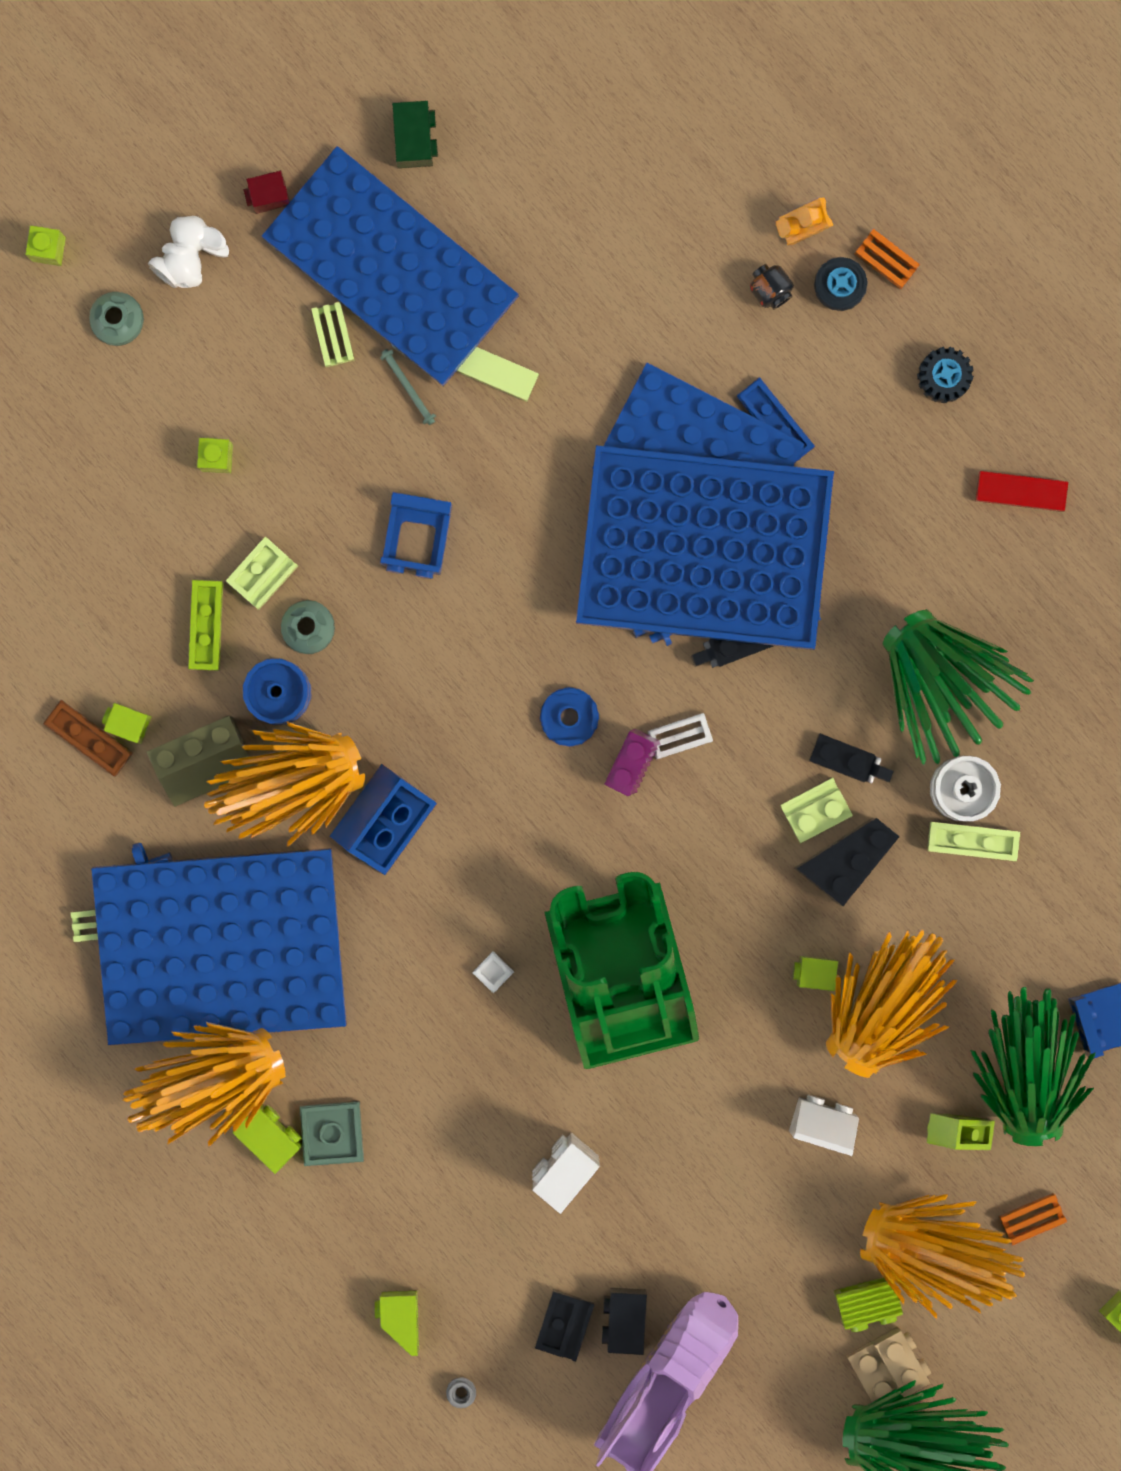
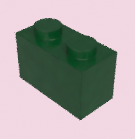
(413, 134)

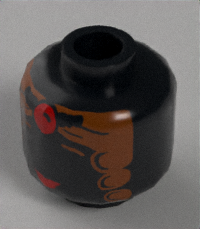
(771, 286)

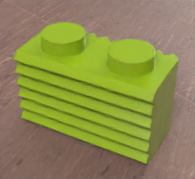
(867, 1304)

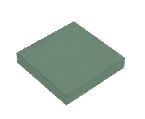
(331, 1133)

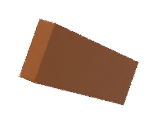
(88, 738)

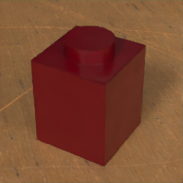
(266, 192)

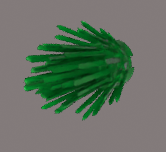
(1032, 1102)
(916, 1440)

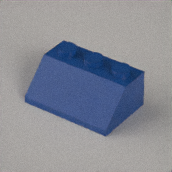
(383, 819)

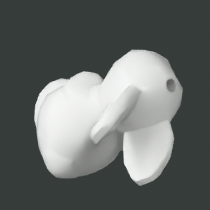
(181, 260)

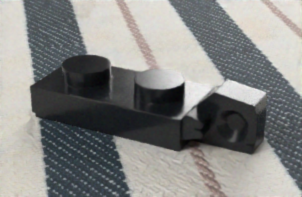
(724, 652)
(848, 760)

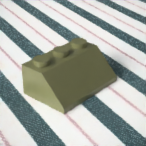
(196, 757)

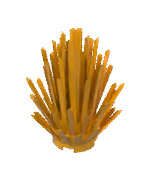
(288, 782)
(888, 1005)
(220, 1079)
(934, 1255)

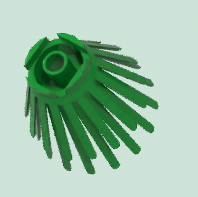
(919, 659)

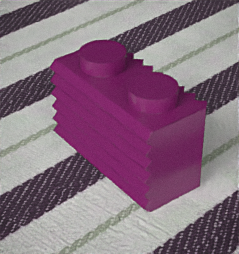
(632, 762)

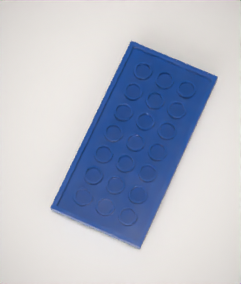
(390, 266)

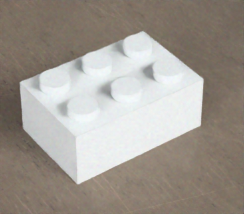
(565, 1172)

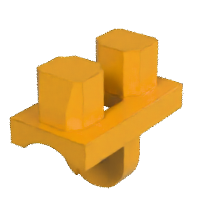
(811, 216)

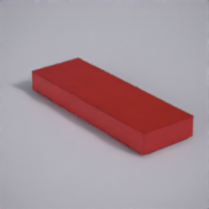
(1021, 491)

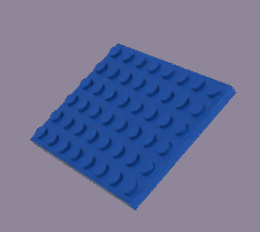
(705, 547)
(219, 944)

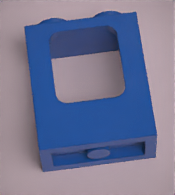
(421, 511)

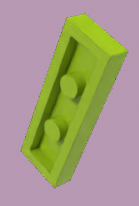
(205, 625)

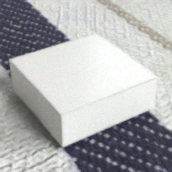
(493, 972)

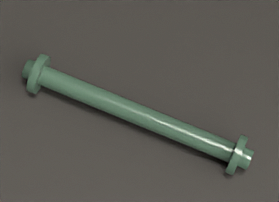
(387, 355)

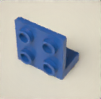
(1098, 1019)

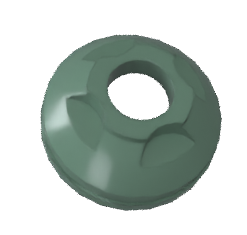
(126, 329)
(319, 638)

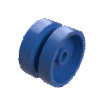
(261, 700)

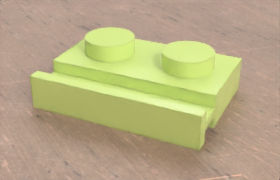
(262, 573)
(816, 810)

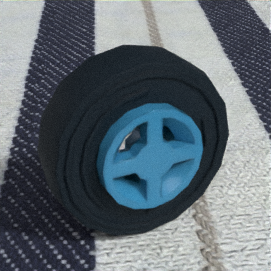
(848, 276)

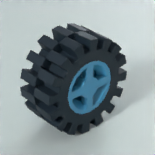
(955, 371)

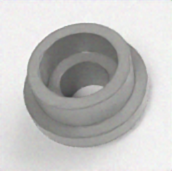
(461, 1402)

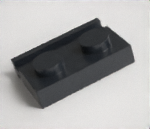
(564, 1325)

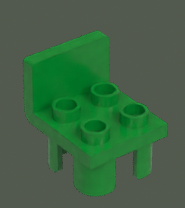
(621, 971)

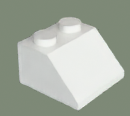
(825, 1125)

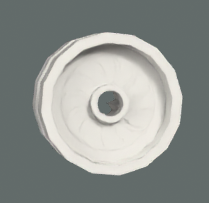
(982, 784)

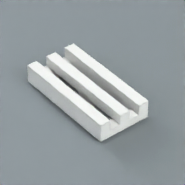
(704, 728)

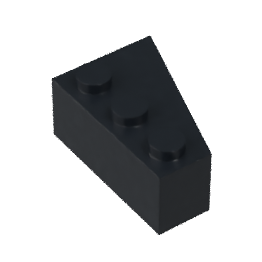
(848, 861)

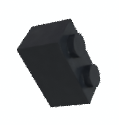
(626, 1321)

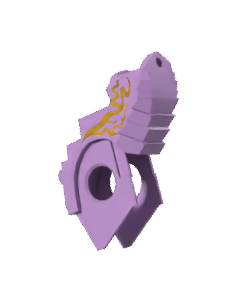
(668, 1382)

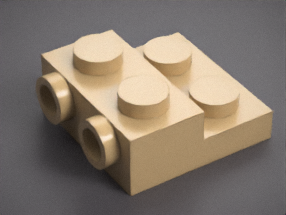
(889, 1365)

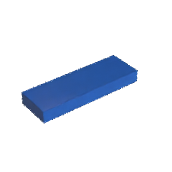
(765, 407)

